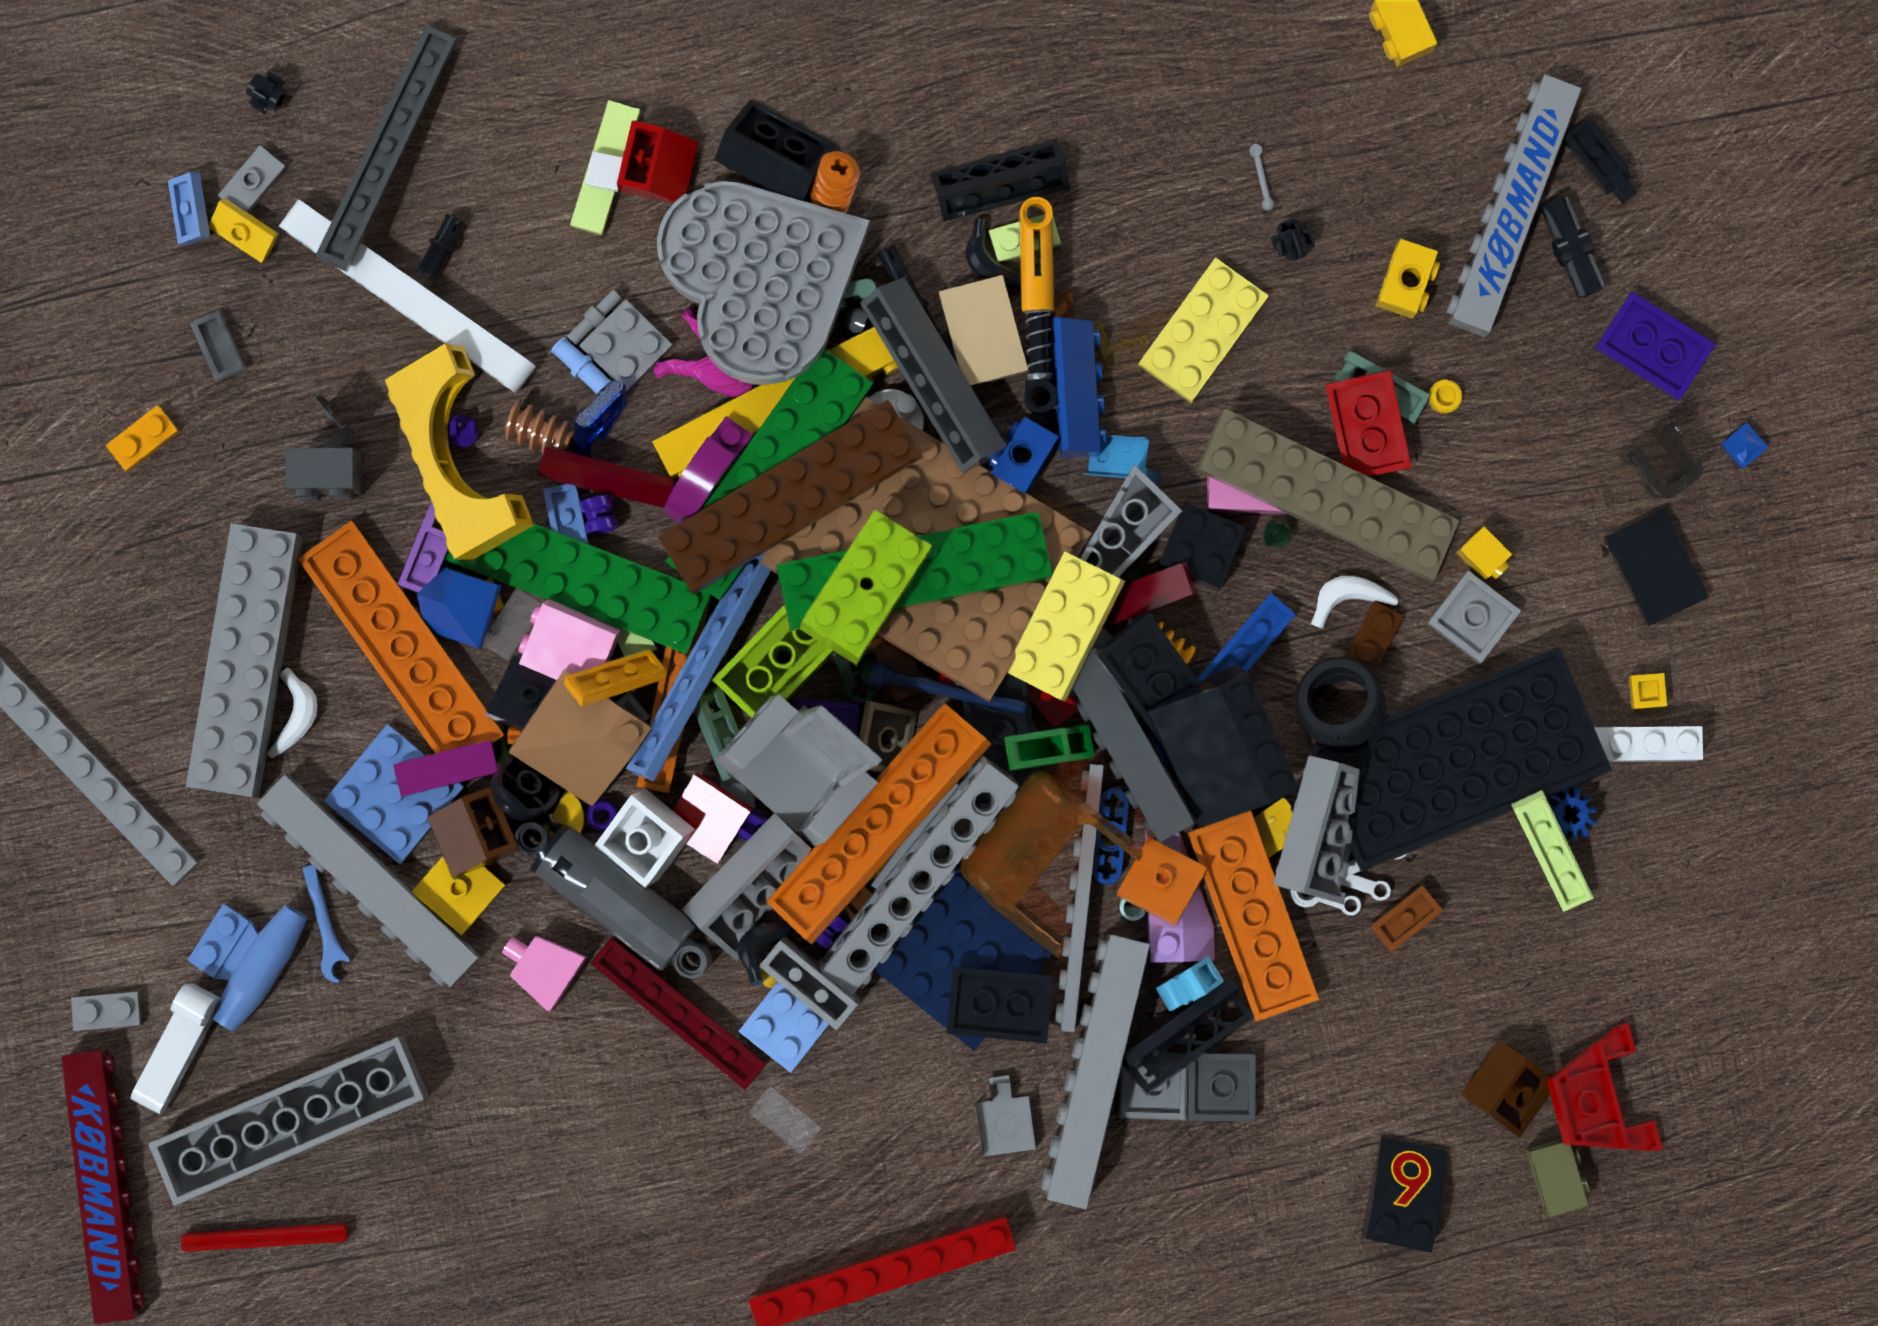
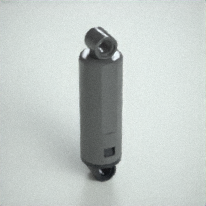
(613, 897)

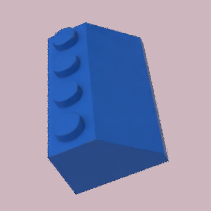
(1076, 388)

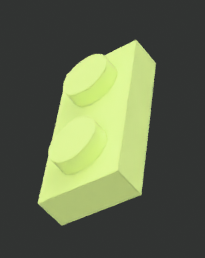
(1007, 239)

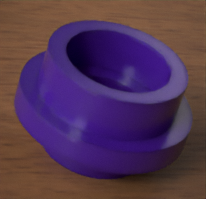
(592, 814)

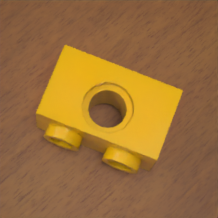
(1413, 259)

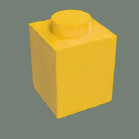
(1485, 554)

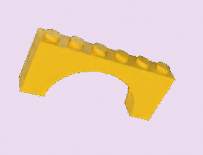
(423, 401)

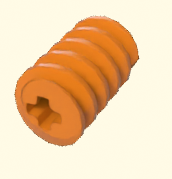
(835, 181)

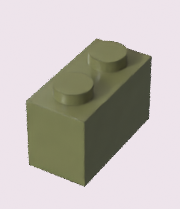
(1558, 1177)

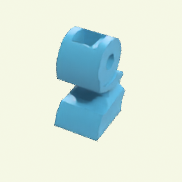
(1190, 984)

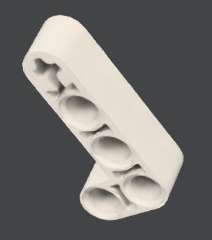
(176, 1048)

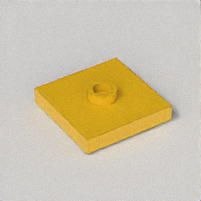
(458, 899)

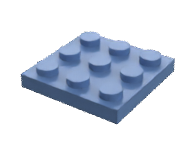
(372, 800)

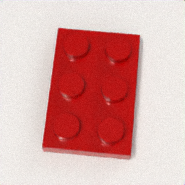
(1369, 424)

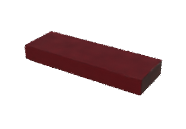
(1152, 593)

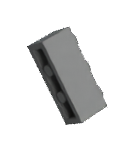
(804, 980)

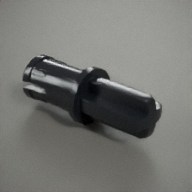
(440, 246)

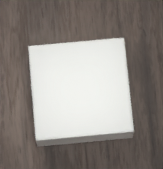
(603, 171)

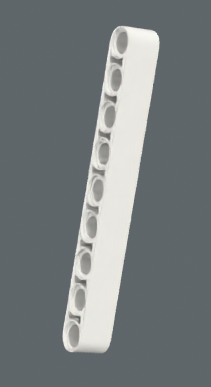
(416, 302)

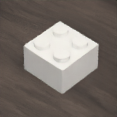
(644, 837)

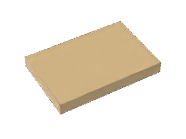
(983, 331)

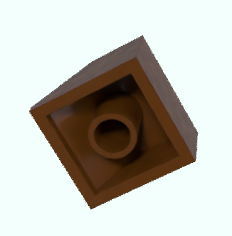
(1508, 1089)

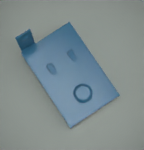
(1120, 457)

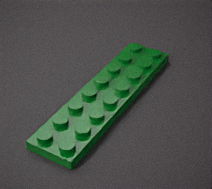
(807, 412)
(958, 565)
(596, 585)

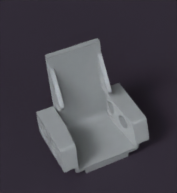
(801, 766)

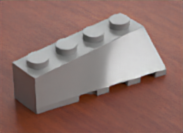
(1130, 524)
(1319, 831)
(739, 890)

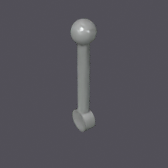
(1255, 151)

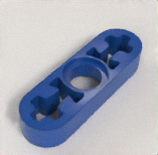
(1114, 862)

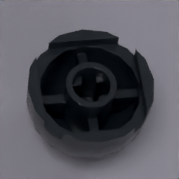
(522, 790)

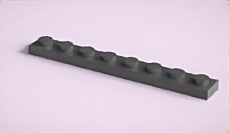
(386, 148)

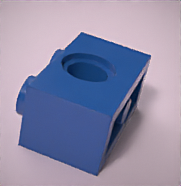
(1037, 441)

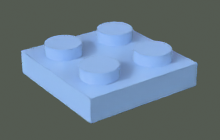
(783, 1027)

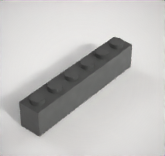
(933, 374)
(1132, 752)

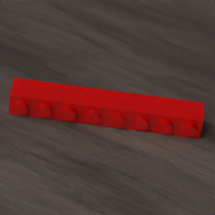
(882, 1272)

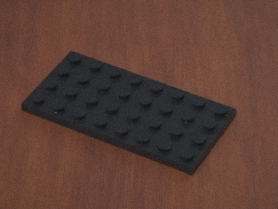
(1469, 758)

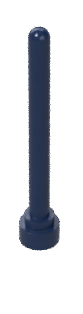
(884, 676)

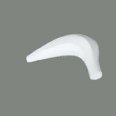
(1347, 588)
(302, 716)

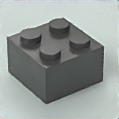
(324, 473)

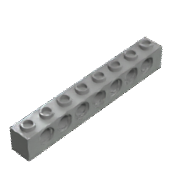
(961, 804)

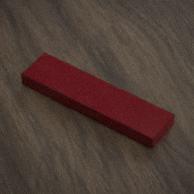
(605, 477)

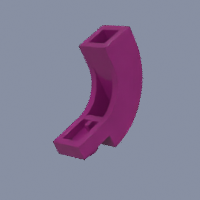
(706, 470)

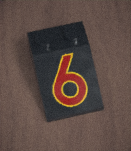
(1405, 1195)

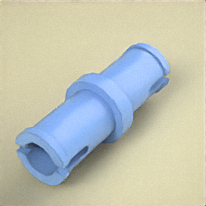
(580, 365)

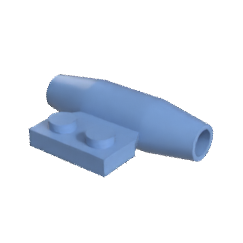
(246, 958)

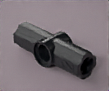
(1572, 247)

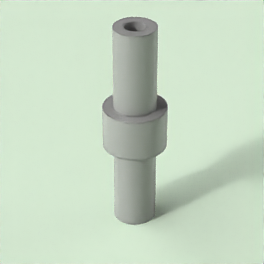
(594, 317)

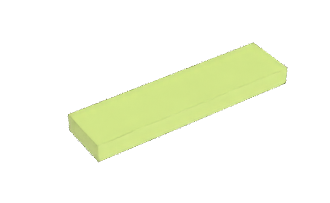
(595, 203)
(1552, 851)

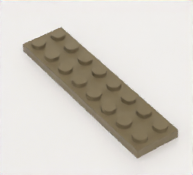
(1327, 495)

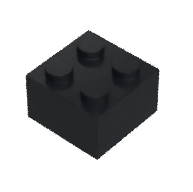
(1204, 543)

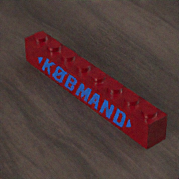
(102, 1186)

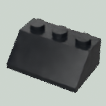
(773, 151)

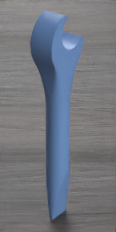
(332, 949)

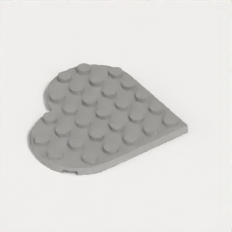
(762, 275)

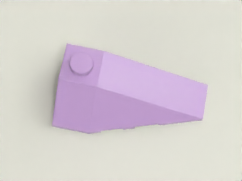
(1193, 934)

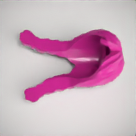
(703, 369)

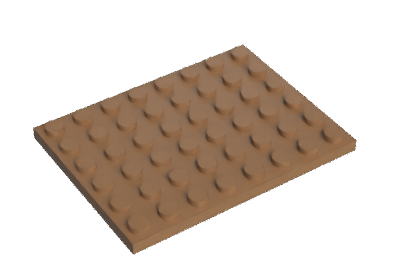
(961, 637)

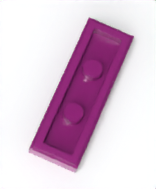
(446, 768)

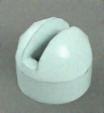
(1131, 912)

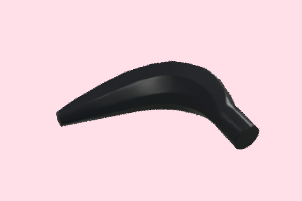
(983, 263)
(755, 941)

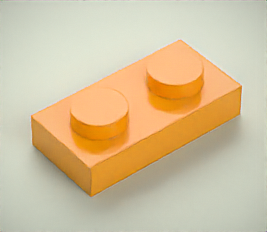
(142, 438)

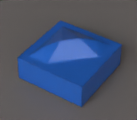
(1744, 446)

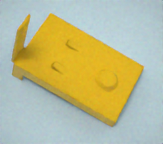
(1274, 825)

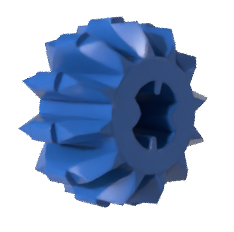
(1580, 815)

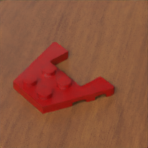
(1588, 1101)

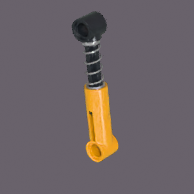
(1037, 300)

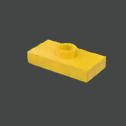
(243, 230)

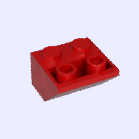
(656, 163)

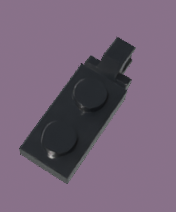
(1600, 159)

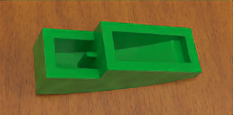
(1049, 747)

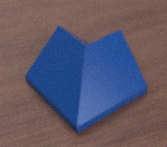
(459, 606)

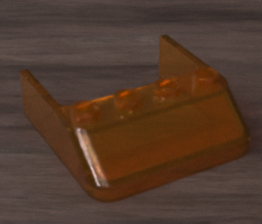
(1026, 842)

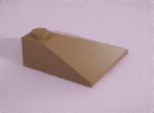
(579, 744)

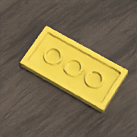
(1203, 330)
(1065, 626)

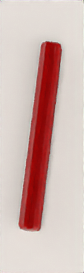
(264, 1237)

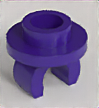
(462, 431)
(751, 825)

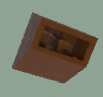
(472, 833)

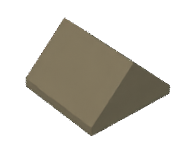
(886, 731)

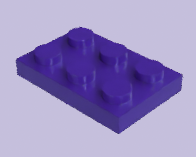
(1654, 346)

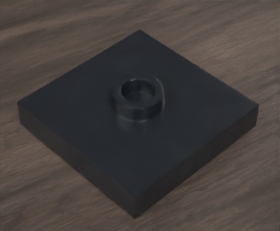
(518, 695)

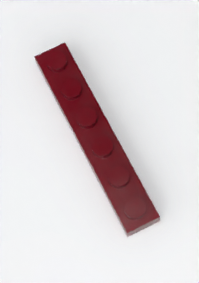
(678, 1013)

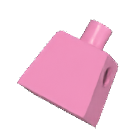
(544, 968)

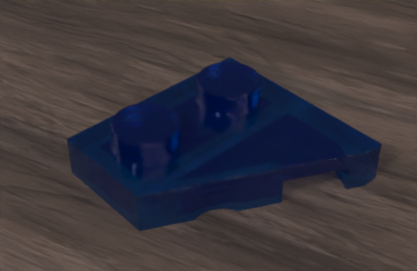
(599, 417)

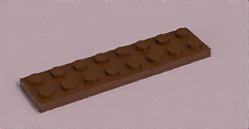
(790, 497)

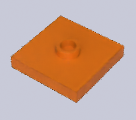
(1162, 881)

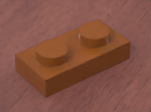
(1406, 918)

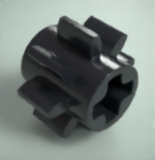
(266, 92)
(1292, 239)

